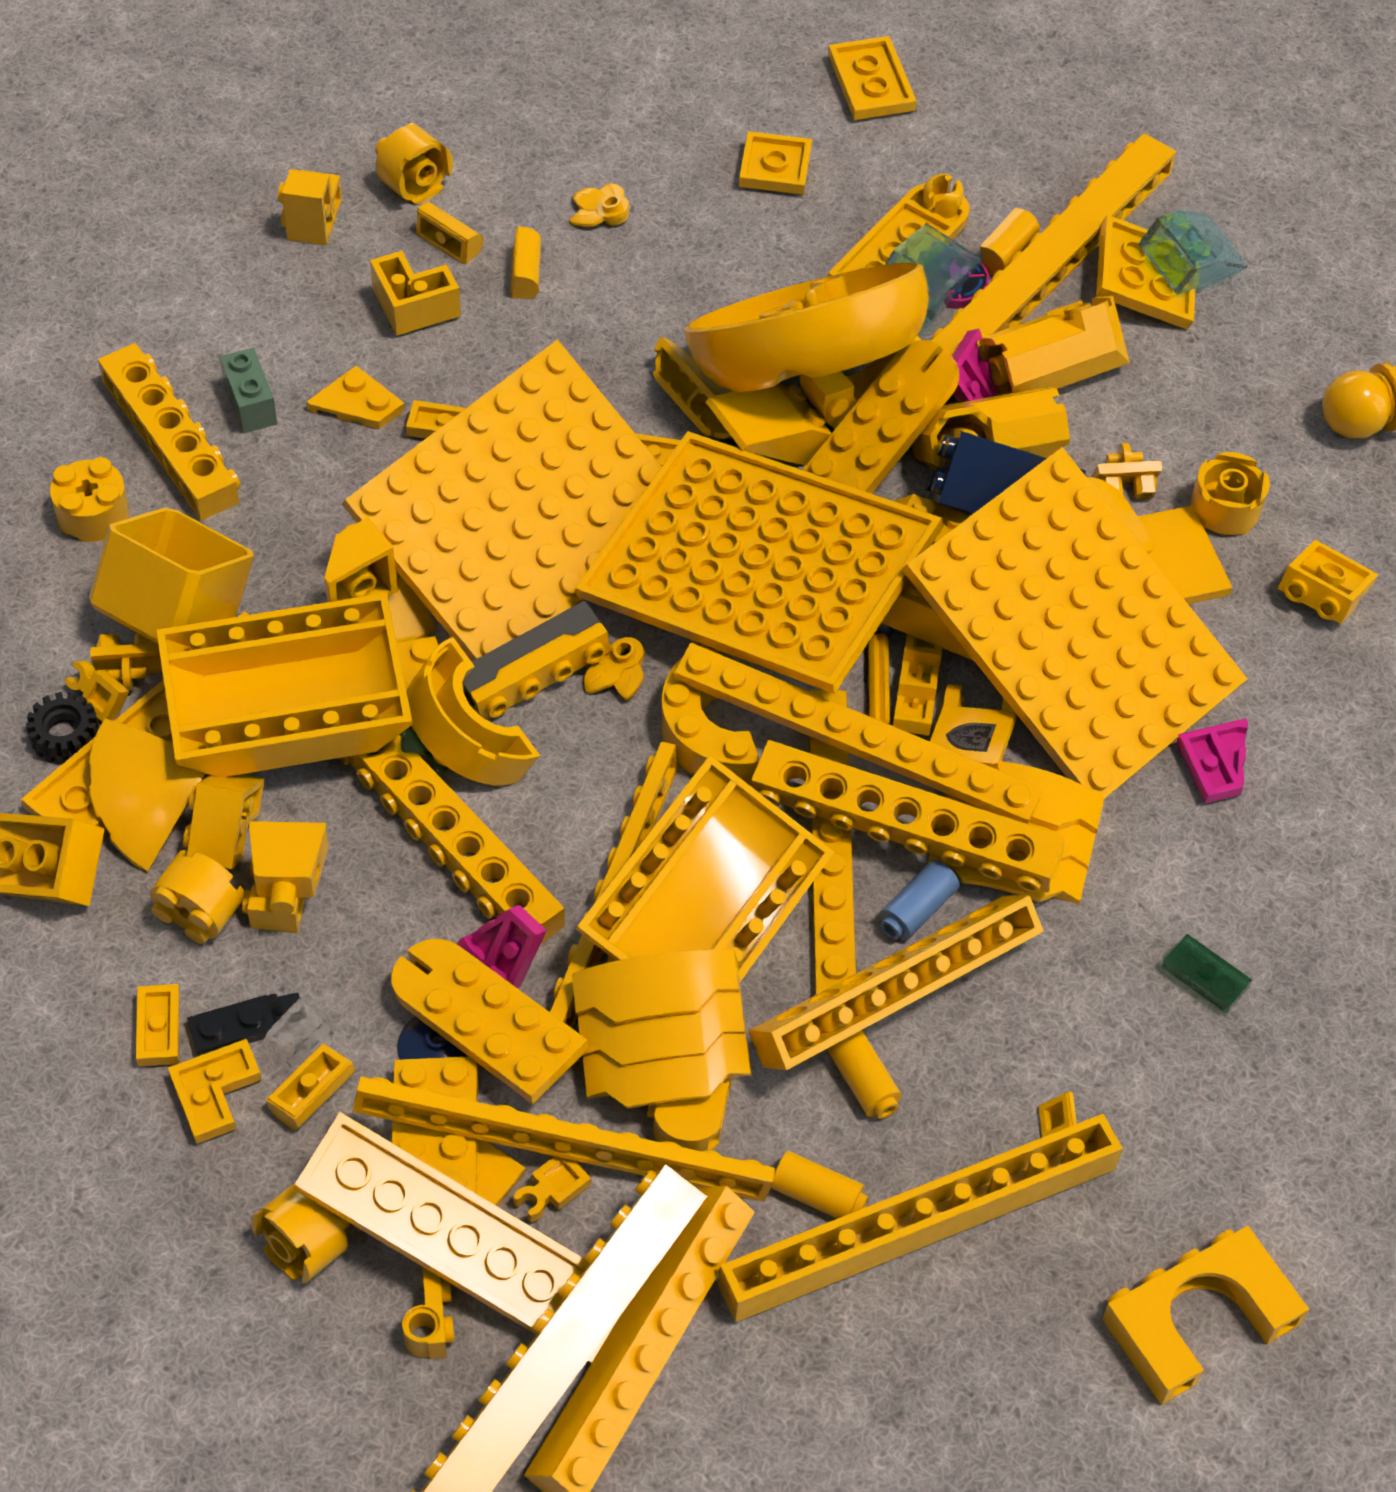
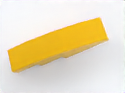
(917, 686)

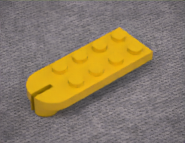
(921, 205)
(888, 417)
(486, 1017)
(443, 1151)

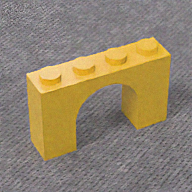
(1232, 1266)

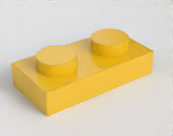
(158, 1025)

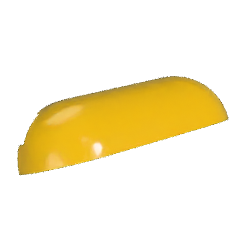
(688, 387)

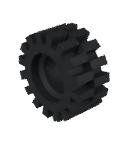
(54, 712)

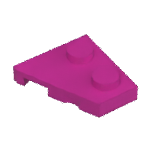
(974, 374)
(1216, 759)
(507, 944)

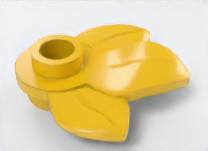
(600, 205)
(618, 670)

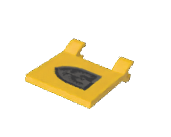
(973, 731)

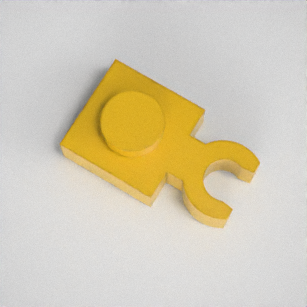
(100, 689)
(555, 1182)

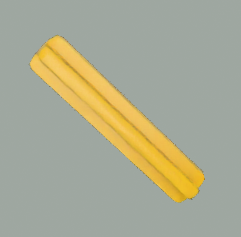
(879, 677)

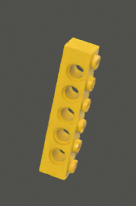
(169, 431)

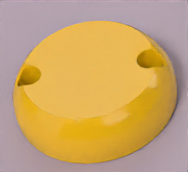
(811, 327)

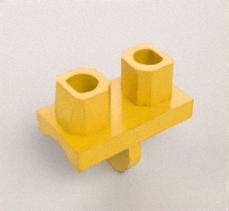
(1130, 468)
(126, 661)

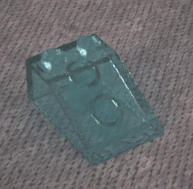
(1190, 250)
(944, 263)

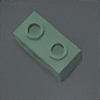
(248, 390)

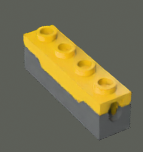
(535, 660)

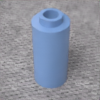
(918, 900)

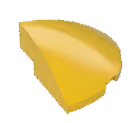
(138, 790)

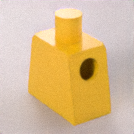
(287, 860)

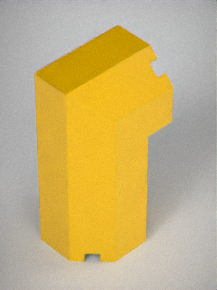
(1057, 347)
(1018, 419)

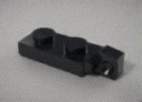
(238, 1021)

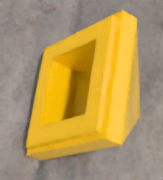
(1057, 1114)

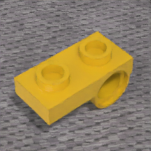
(430, 1315)

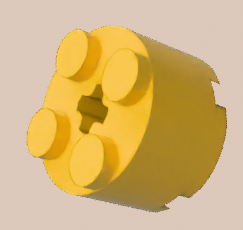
(413, 163)
(1230, 493)
(88, 498)
(196, 896)
(299, 1234)

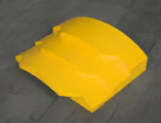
(1064, 810)
(662, 1026)

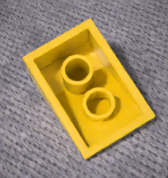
(772, 422)
(48, 858)

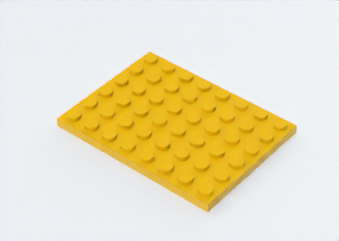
(510, 501)
(760, 560)
(1075, 625)

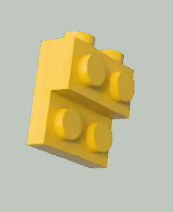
(1327, 582)

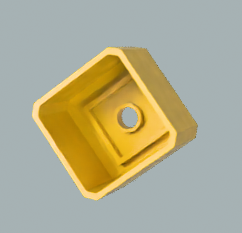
(168, 573)

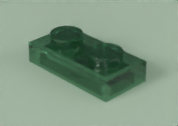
(1206, 973)

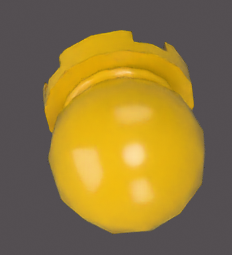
(1362, 402)

